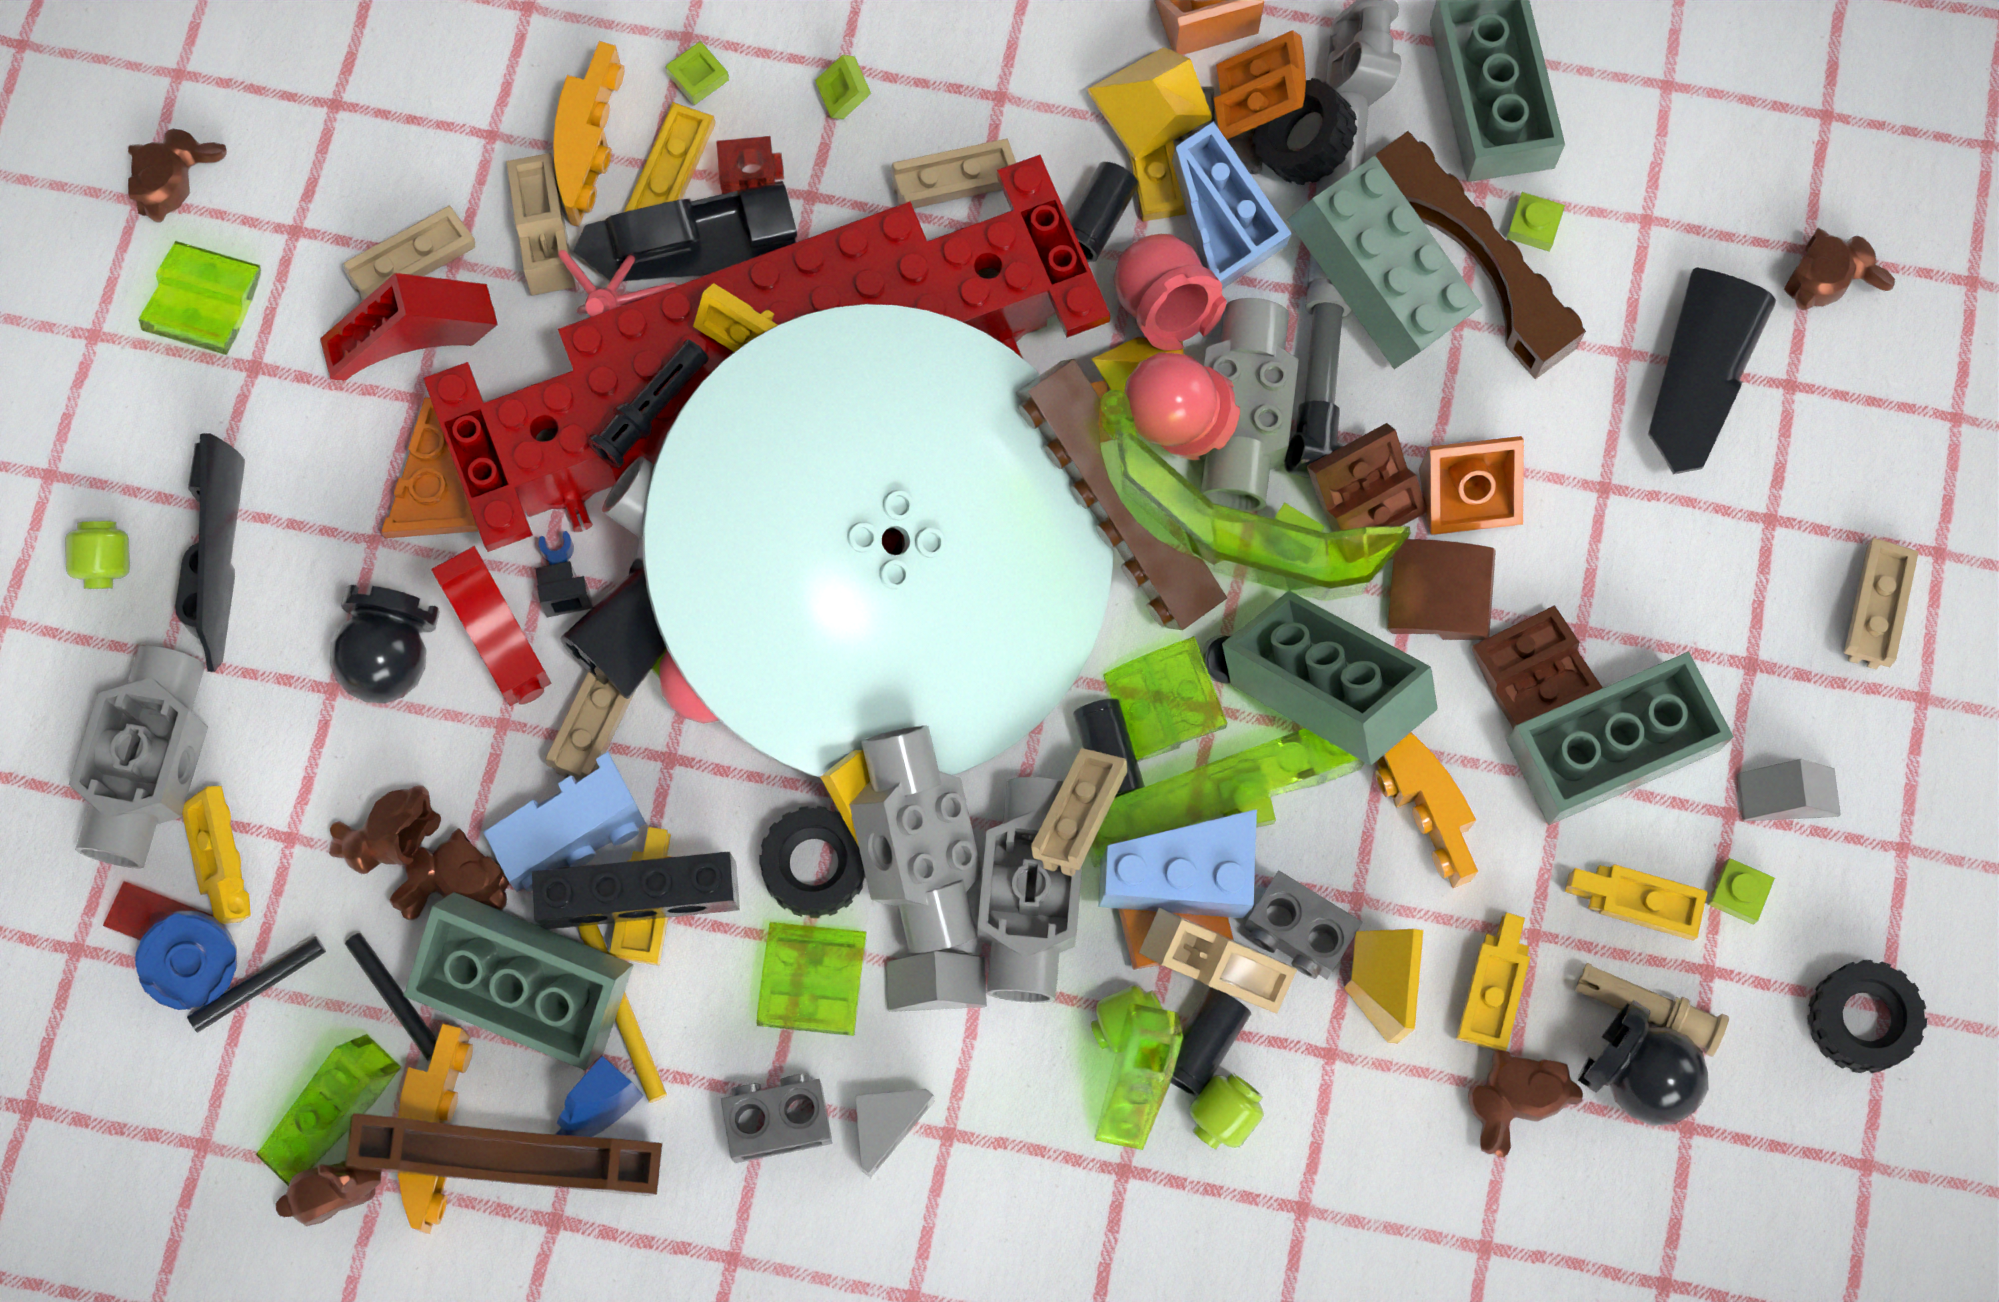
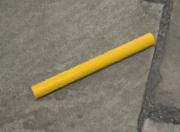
(630, 1029)

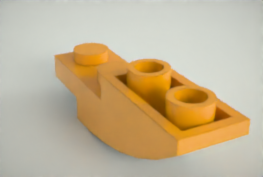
(578, 133)
(1415, 774)
(432, 1099)

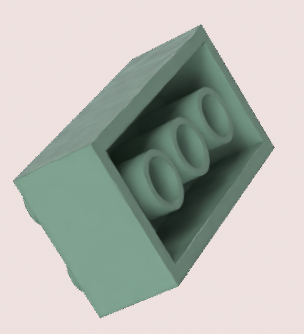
(1496, 87)
(1384, 262)
(1330, 677)
(1618, 738)
(518, 980)

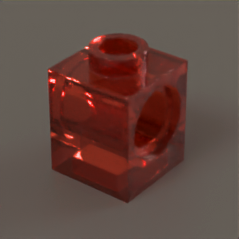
(739, 153)

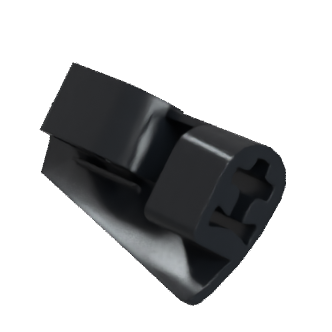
(690, 235)
(1705, 365)
(206, 567)
(619, 635)

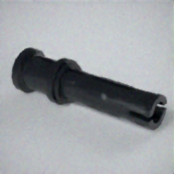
(629, 416)

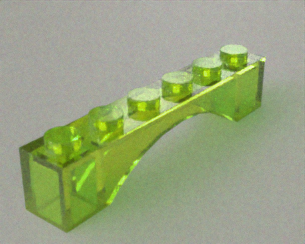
(1223, 785)

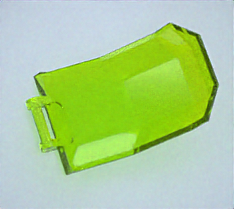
(1239, 541)

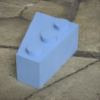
(1225, 207)
(566, 825)
(1184, 869)

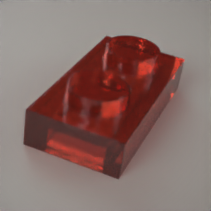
(139, 909)

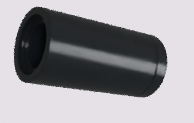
(1102, 207)
(1105, 731)
(1208, 1039)

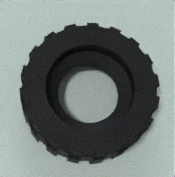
(1324, 151)
(776, 855)
(1901, 999)

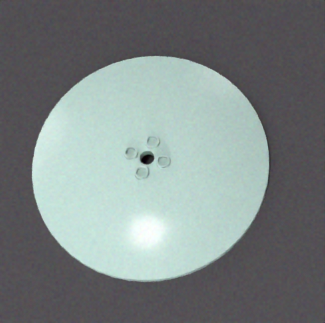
(776, 561)

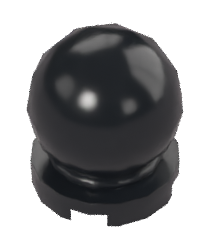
(381, 648)
(1651, 1070)

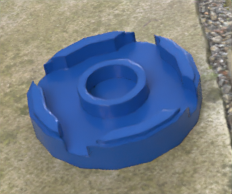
(186, 960)

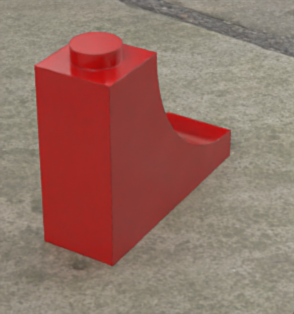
(406, 317)
(492, 627)

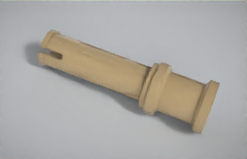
(1678, 1015)

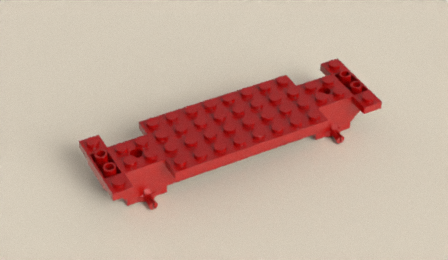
(860, 263)

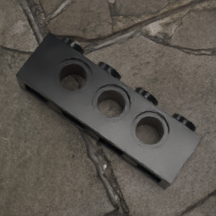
(635, 890)

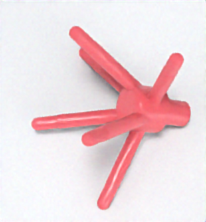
(607, 298)

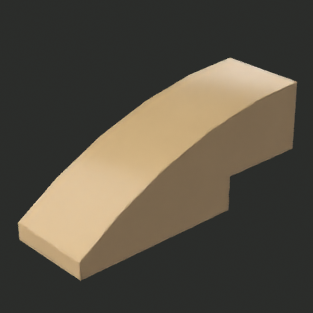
(539, 223)
(1217, 961)

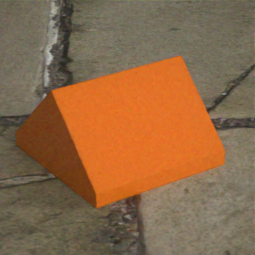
(1208, 23)
(1473, 485)

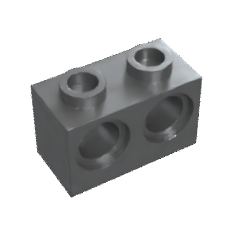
(1309, 914)
(778, 1132)

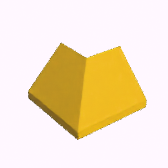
(1152, 101)
(1387, 979)

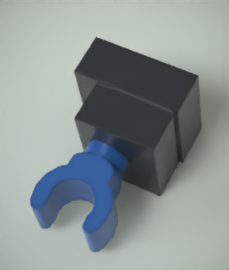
(558, 585)

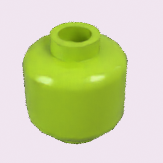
(97, 554)
(1112, 1013)
(1226, 1111)

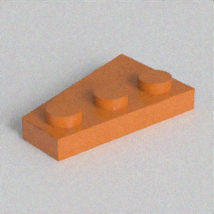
(430, 491)

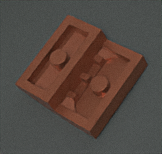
(1367, 483)
(1442, 589)
(1535, 666)

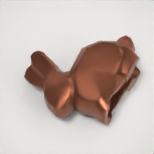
(161, 171)
(1831, 267)
(390, 833)
(450, 869)
(1519, 1090)
(324, 1191)

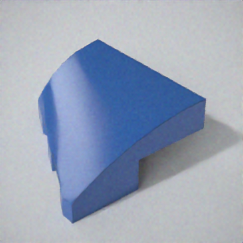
(597, 1101)

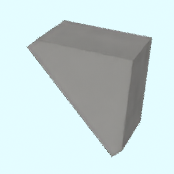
(1789, 792)
(936, 982)
(886, 1121)

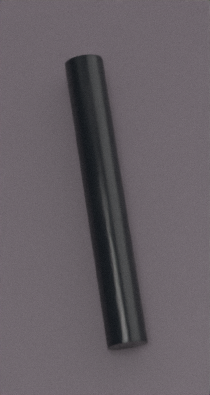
(256, 984)
(392, 994)

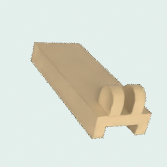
(951, 173)
(411, 251)
(1880, 604)
(587, 728)
(1078, 810)

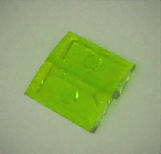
(200, 297)
(1166, 698)
(811, 979)

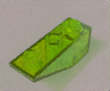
(1139, 1075)
(321, 1115)

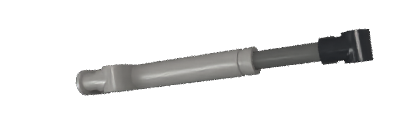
(1362, 72)

